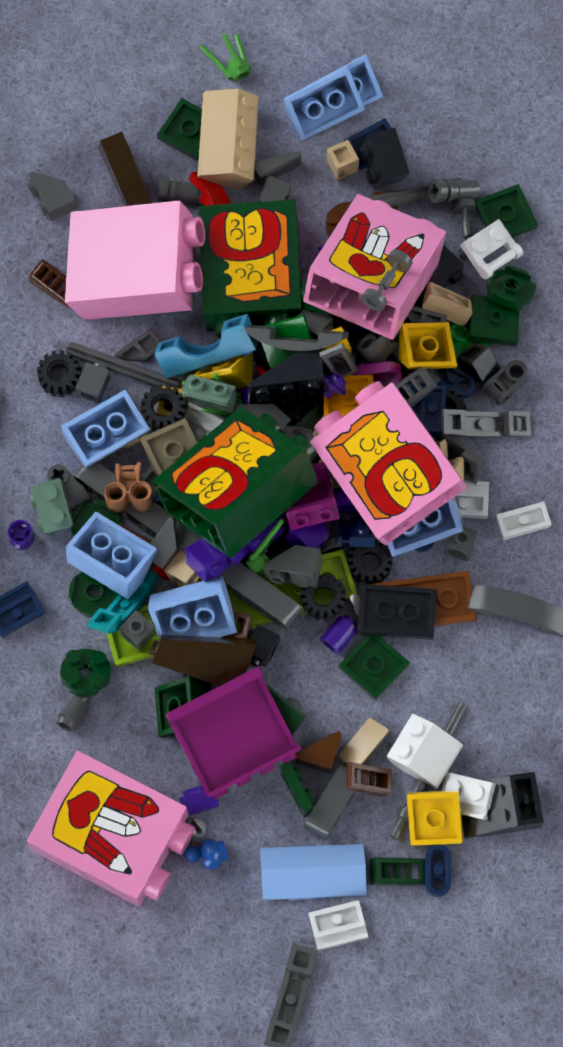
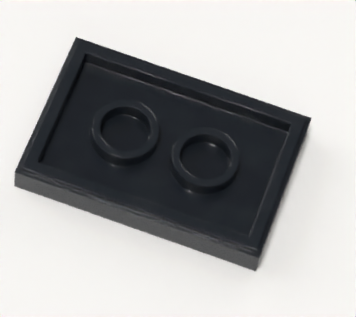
(397, 611)

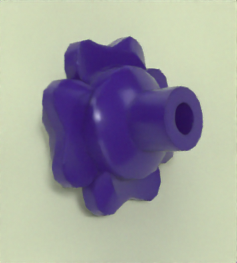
(334, 385)

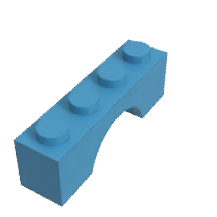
(179, 356)

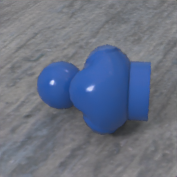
(212, 852)

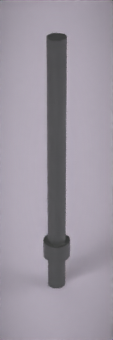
(420, 786)

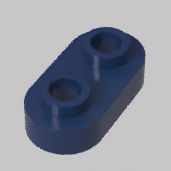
(456, 376)
(437, 871)

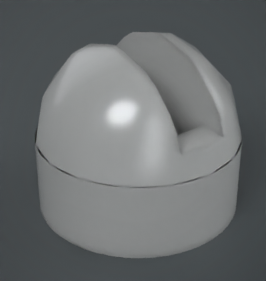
(200, 823)

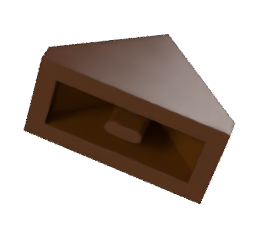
(321, 754)

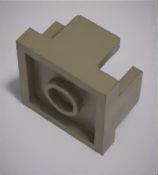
(168, 445)

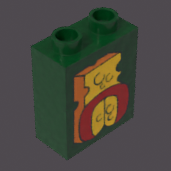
(250, 263)
(237, 480)

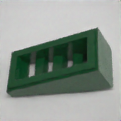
(375, 871)

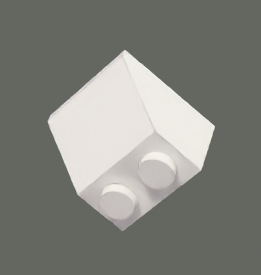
(424, 751)

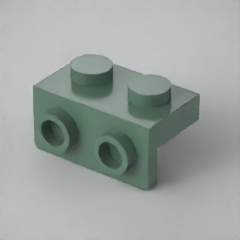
(210, 393)
(52, 507)

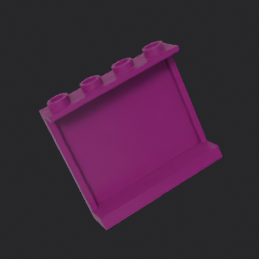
(232, 733)

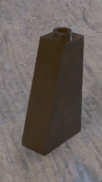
(123, 170)
(204, 658)

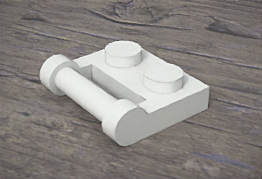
(487, 242)

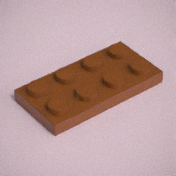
(452, 595)

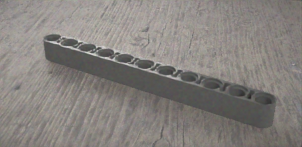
(237, 578)

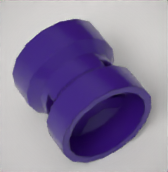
(18, 530)

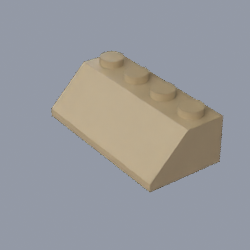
(228, 137)

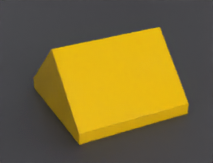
(426, 346)
(235, 372)

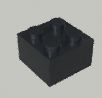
(383, 158)

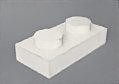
(523, 520)

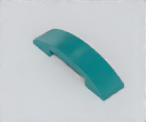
(122, 608)

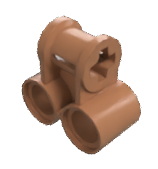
(128, 485)

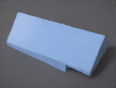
(333, 98)
(313, 872)

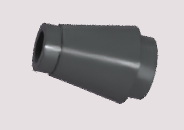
(72, 714)

